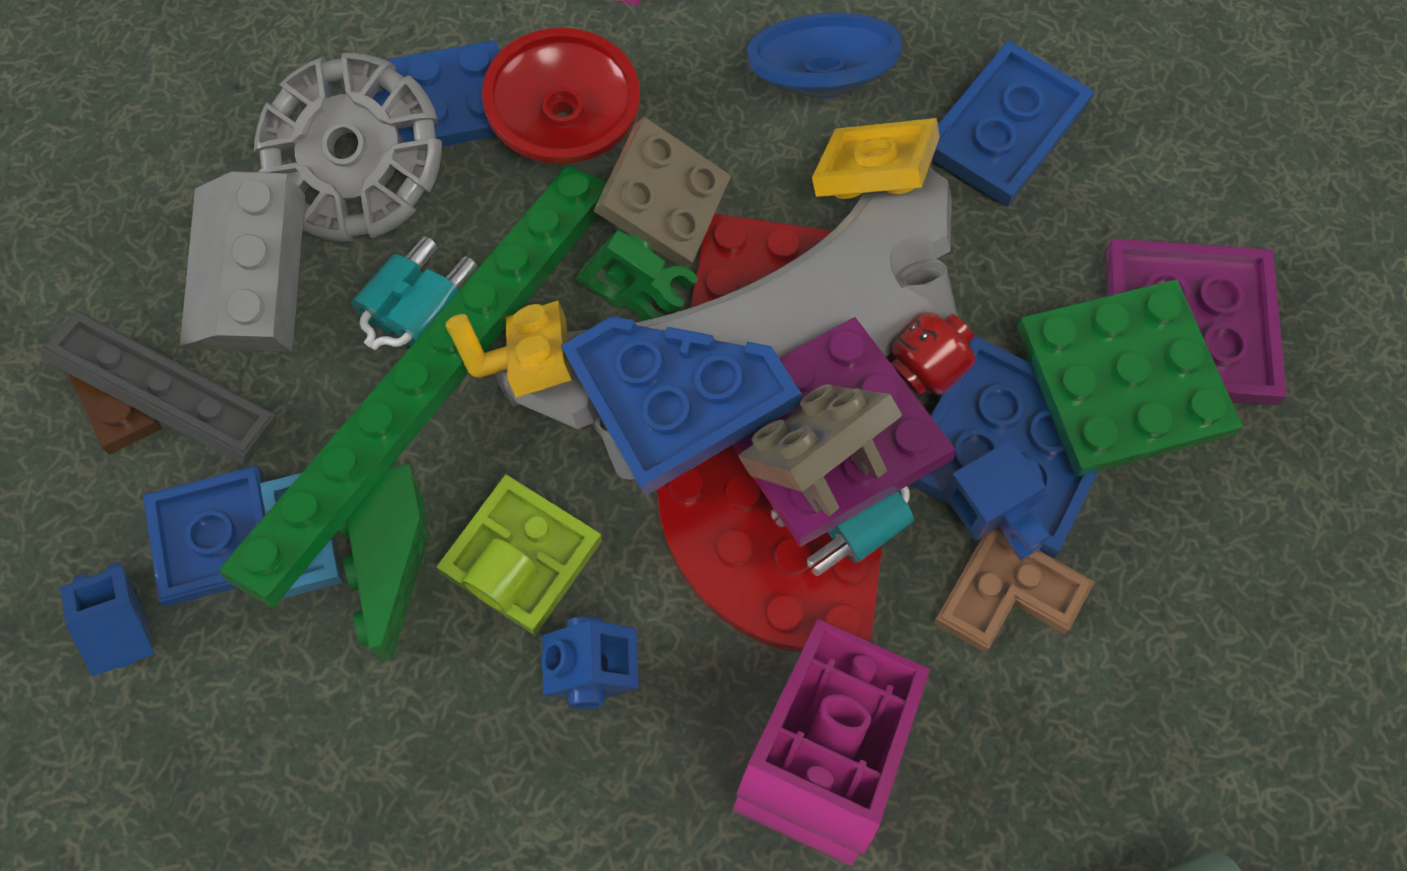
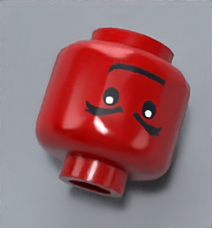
(933, 353)

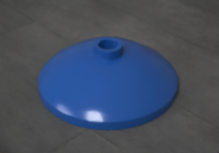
(824, 53)

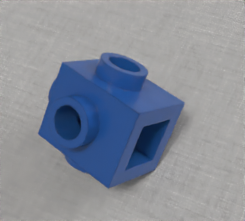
(589, 662)

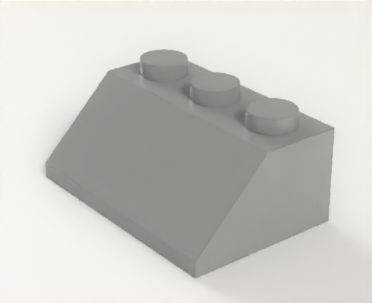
(243, 263)

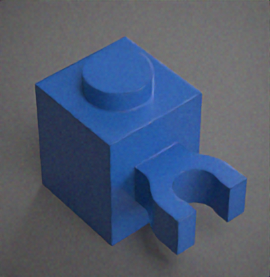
(999, 493)
(106, 620)

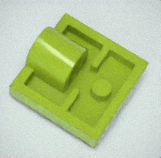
(520, 554)

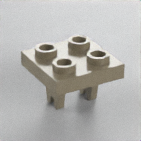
(662, 192)
(819, 437)

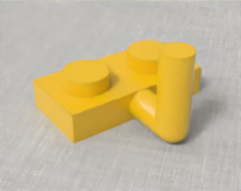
(532, 350)

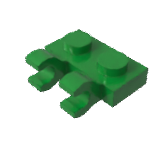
(631, 275)

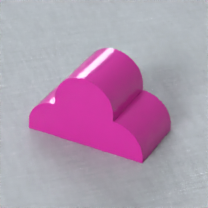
(833, 744)

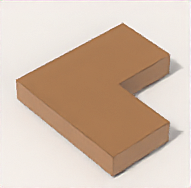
(999, 580)

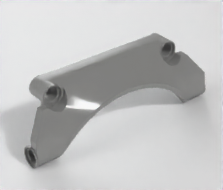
(868, 268)

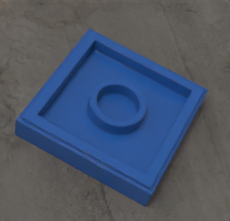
(198, 529)

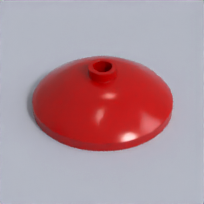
(558, 74)

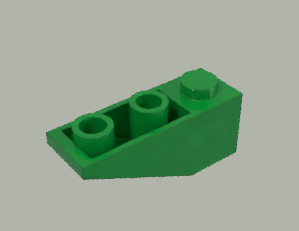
(387, 549)

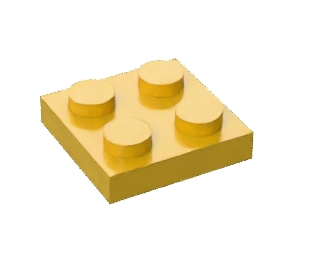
(876, 158)

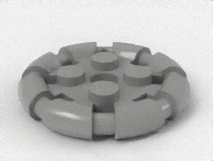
(378, 150)

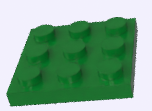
(1128, 377)

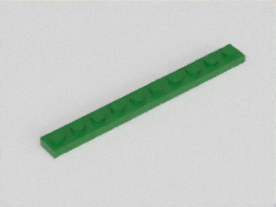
(409, 394)

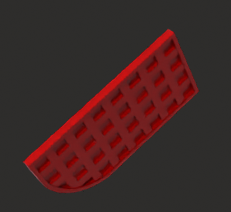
(720, 518)

